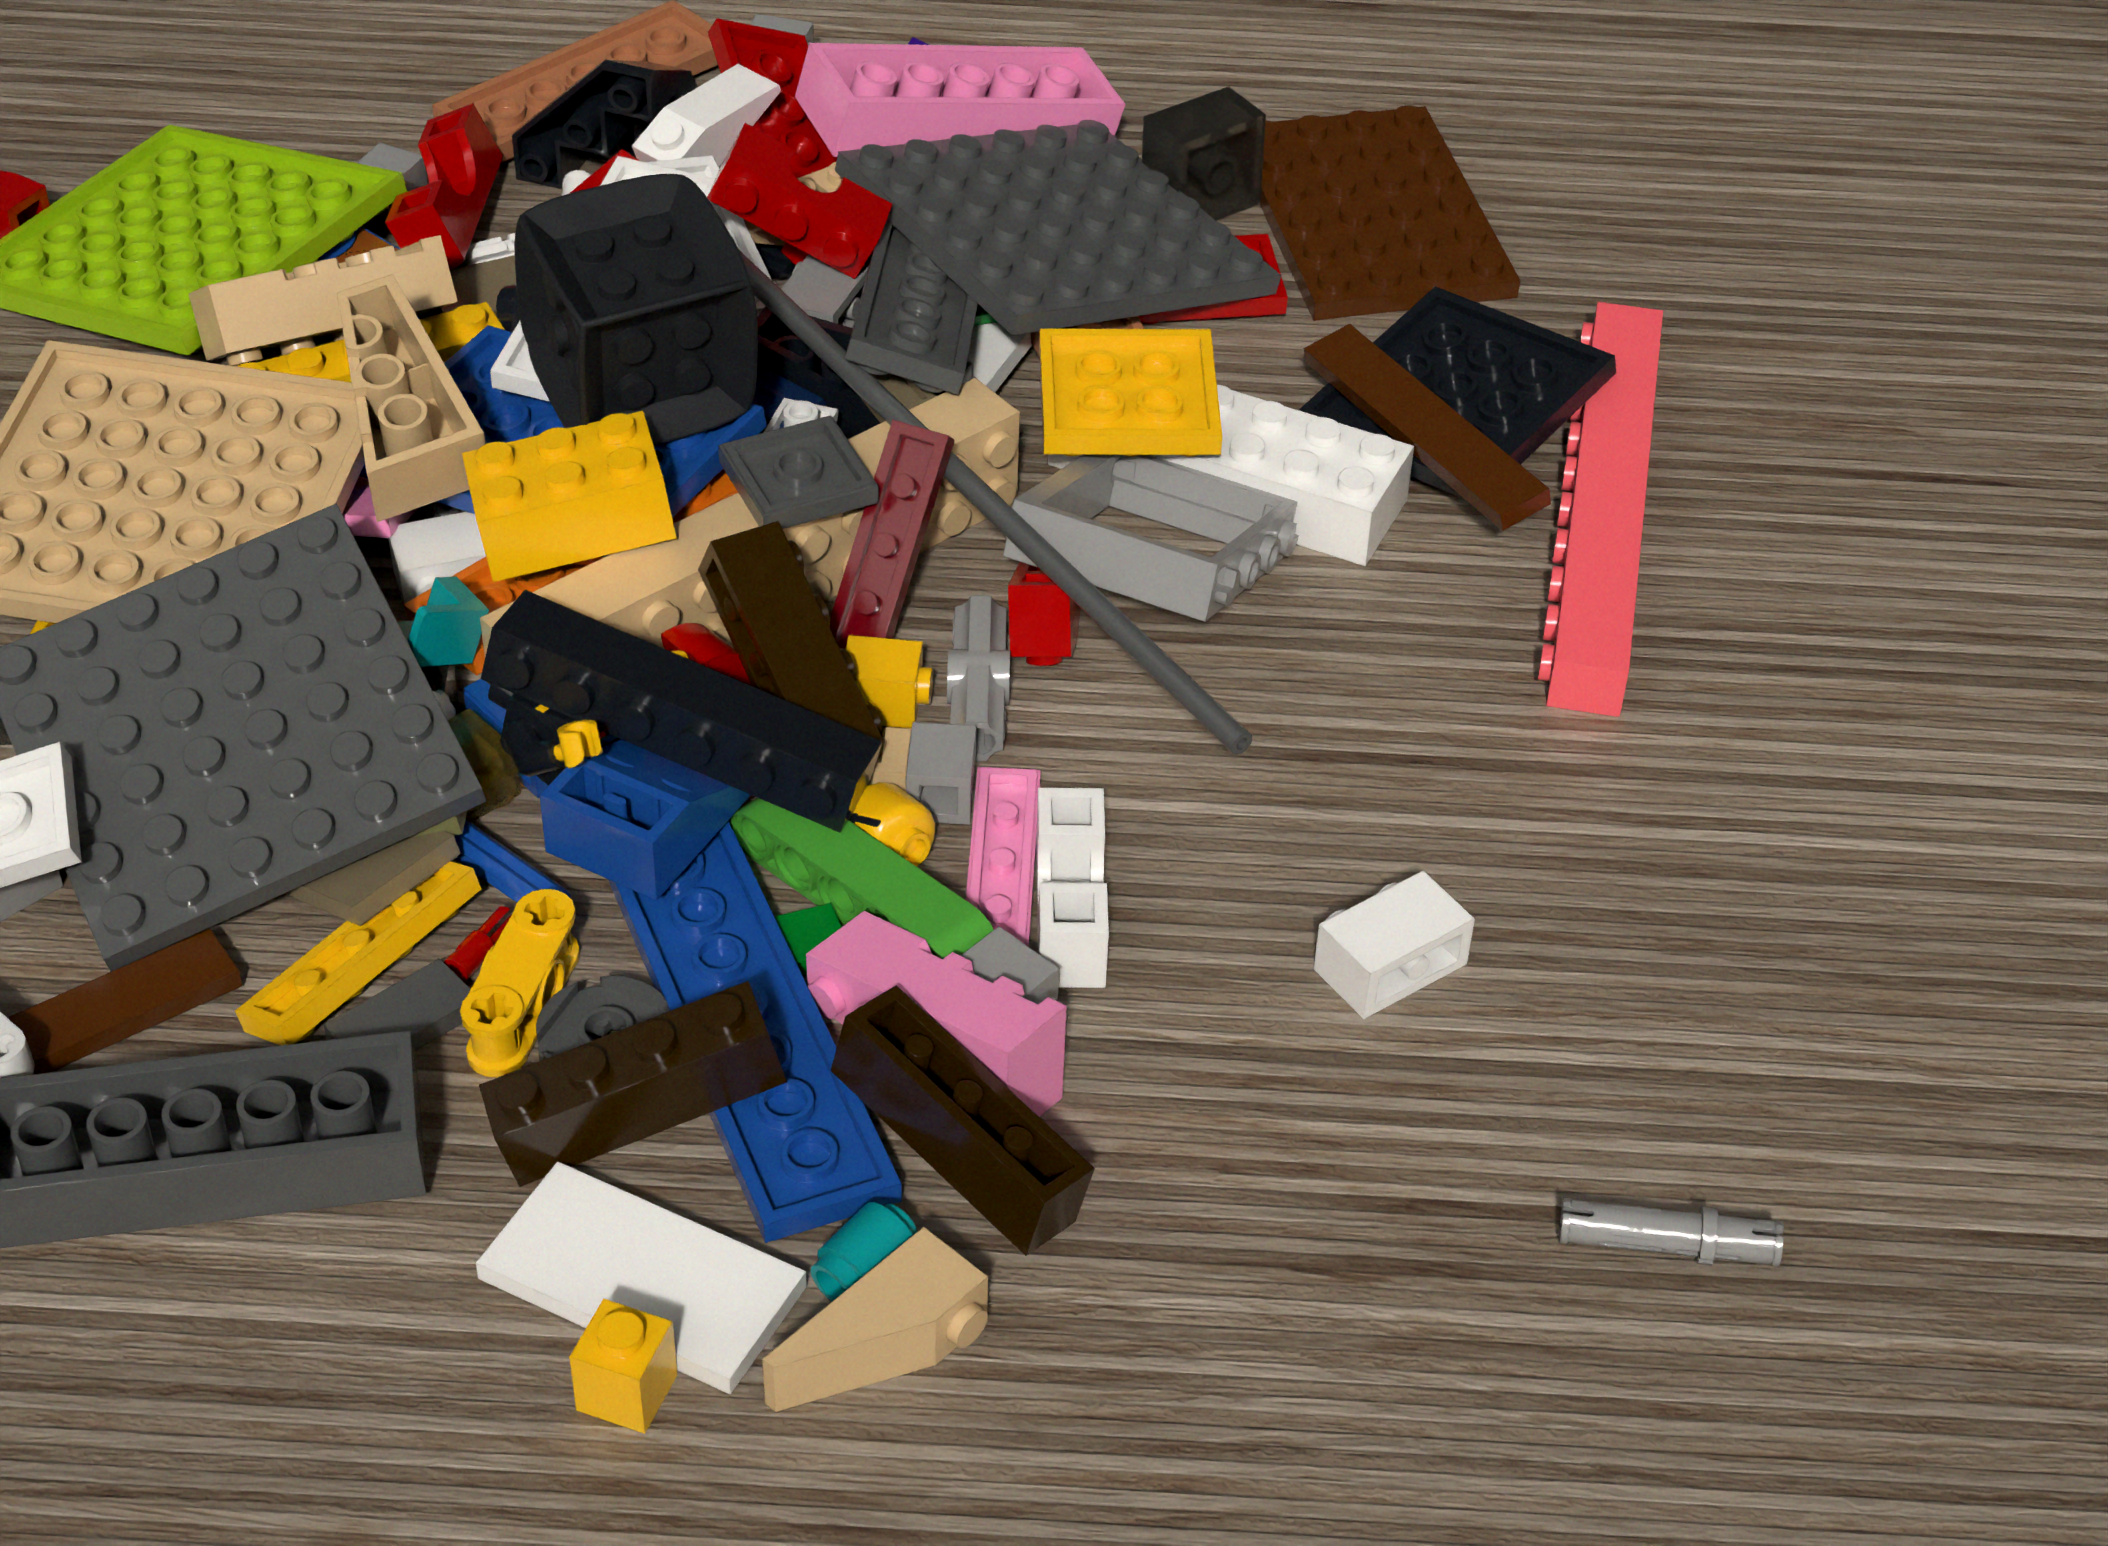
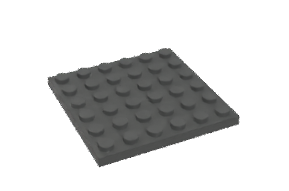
(1057, 226)
(234, 733)

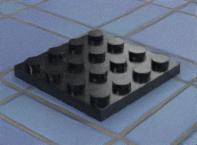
(1488, 367)

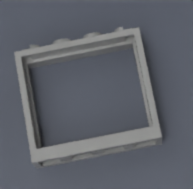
(1249, 520)

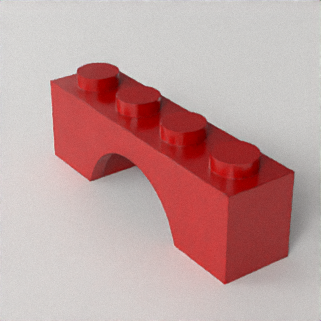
(460, 171)

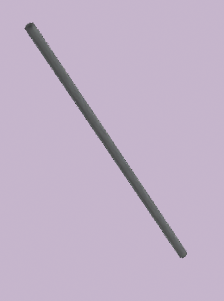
(1011, 524)

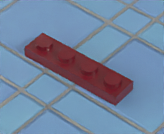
(890, 533)

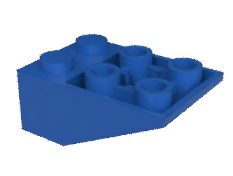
(634, 816)

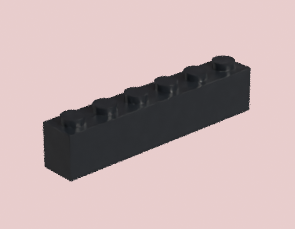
(680, 710)

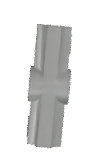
(979, 672)

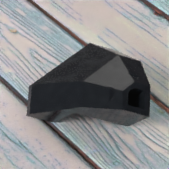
(595, 118)

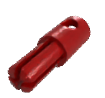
(473, 949)

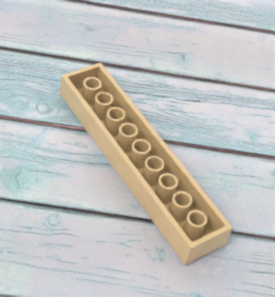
(661, 583)

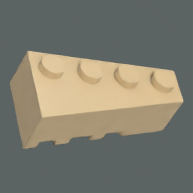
(296, 307)
(405, 402)

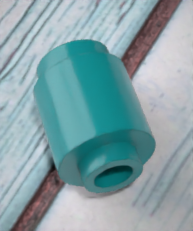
(860, 1247)

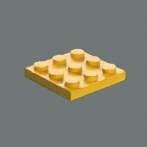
(1129, 392)

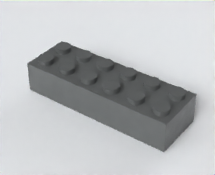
(209, 1138)

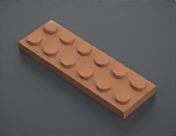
(661, 35)

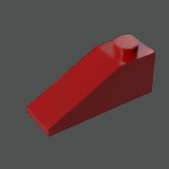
(1040, 618)

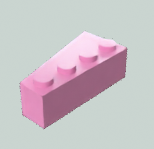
(992, 1021)

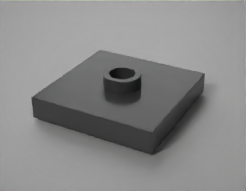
(798, 473)

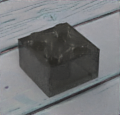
(1209, 150)

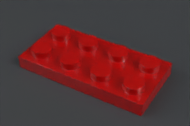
(780, 59)

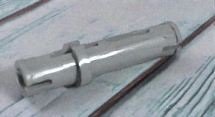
(1672, 1232)

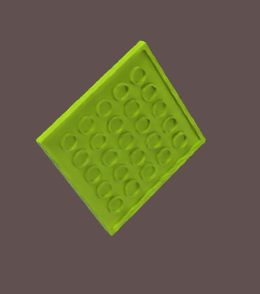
(180, 218)

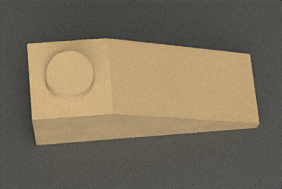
(883, 1326)

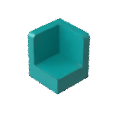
(447, 627)

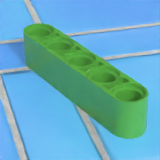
(857, 876)

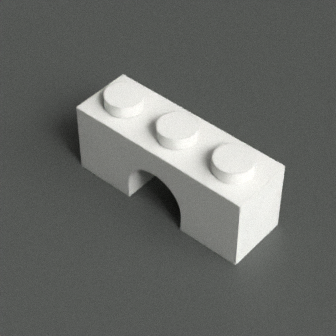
(1072, 885)

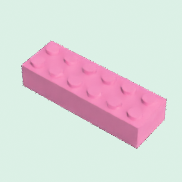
(940, 91)

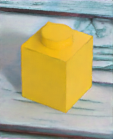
(891, 677)
(623, 1365)

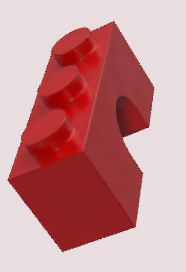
(763, 190)

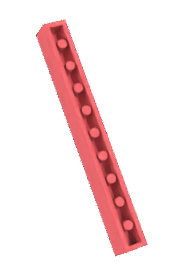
(1603, 519)

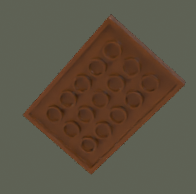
(1377, 214)

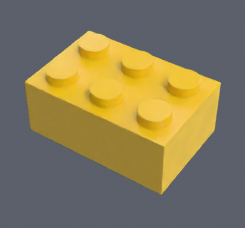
(568, 495)

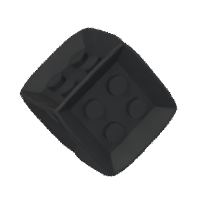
(637, 306)

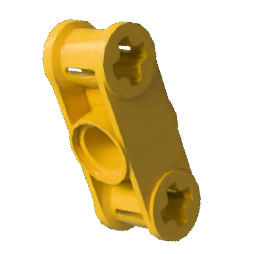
(517, 980)

